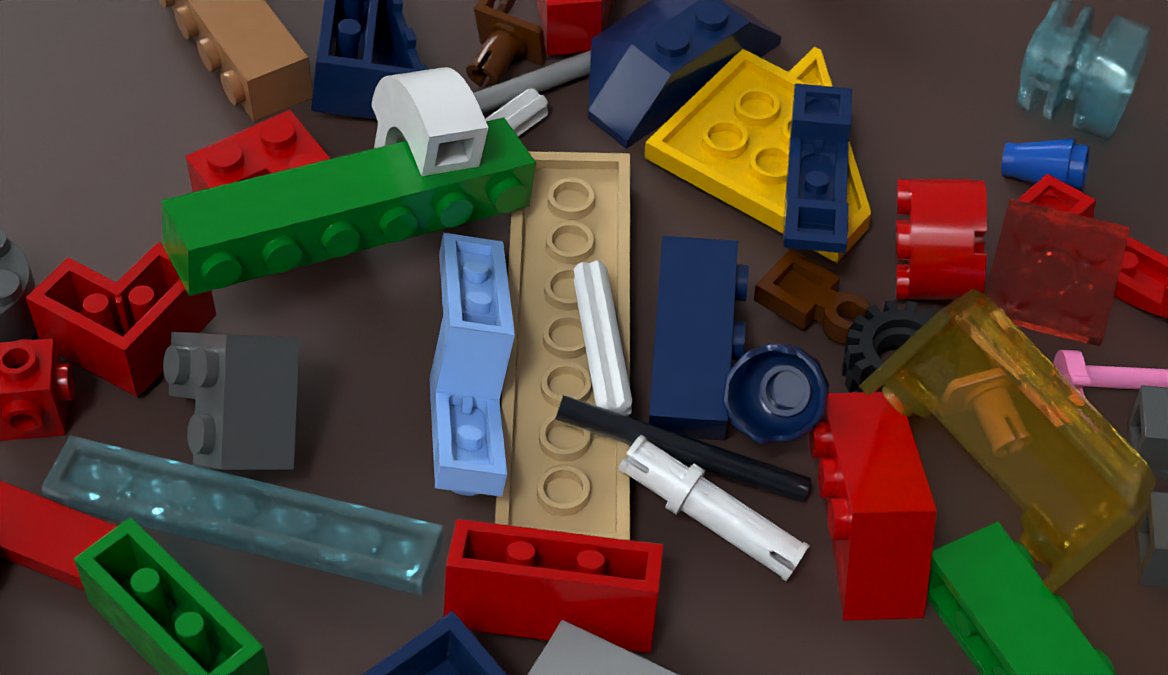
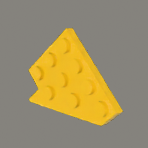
(738, 137)

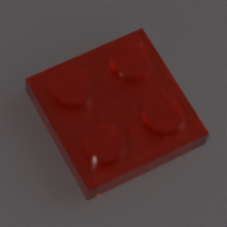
(1057, 271)

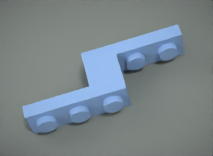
(471, 367)

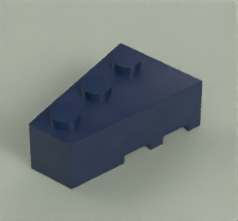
(356, 50)
(696, 334)

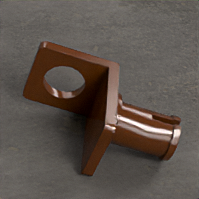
(502, 41)

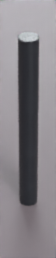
(684, 448)

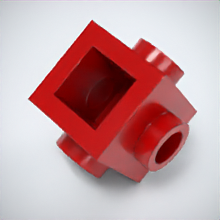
(33, 390)

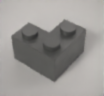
(241, 397)

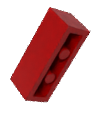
(535, 578)

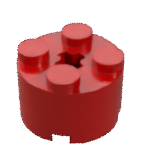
(940, 238)

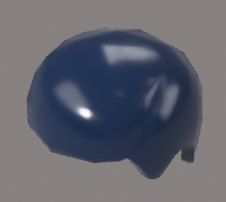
(776, 393)

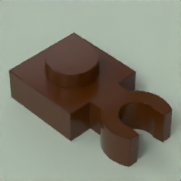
(806, 292)

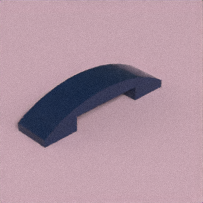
(818, 169)

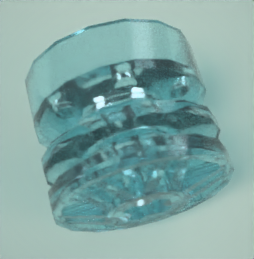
(1083, 67)

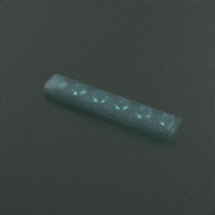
(245, 514)

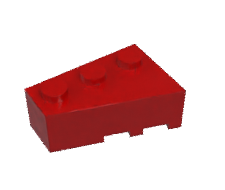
(875, 507)

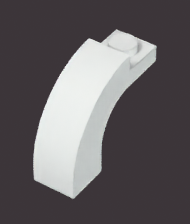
(434, 115)

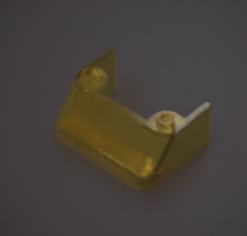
(1025, 429)

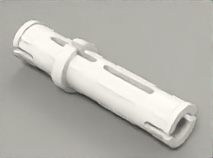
(712, 507)

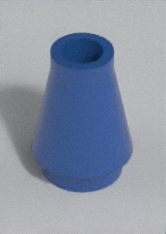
(1054, 157)

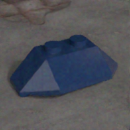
(662, 58)

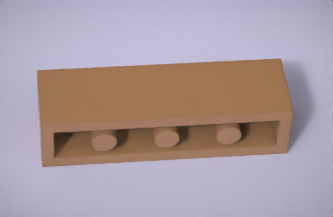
(250, 51)

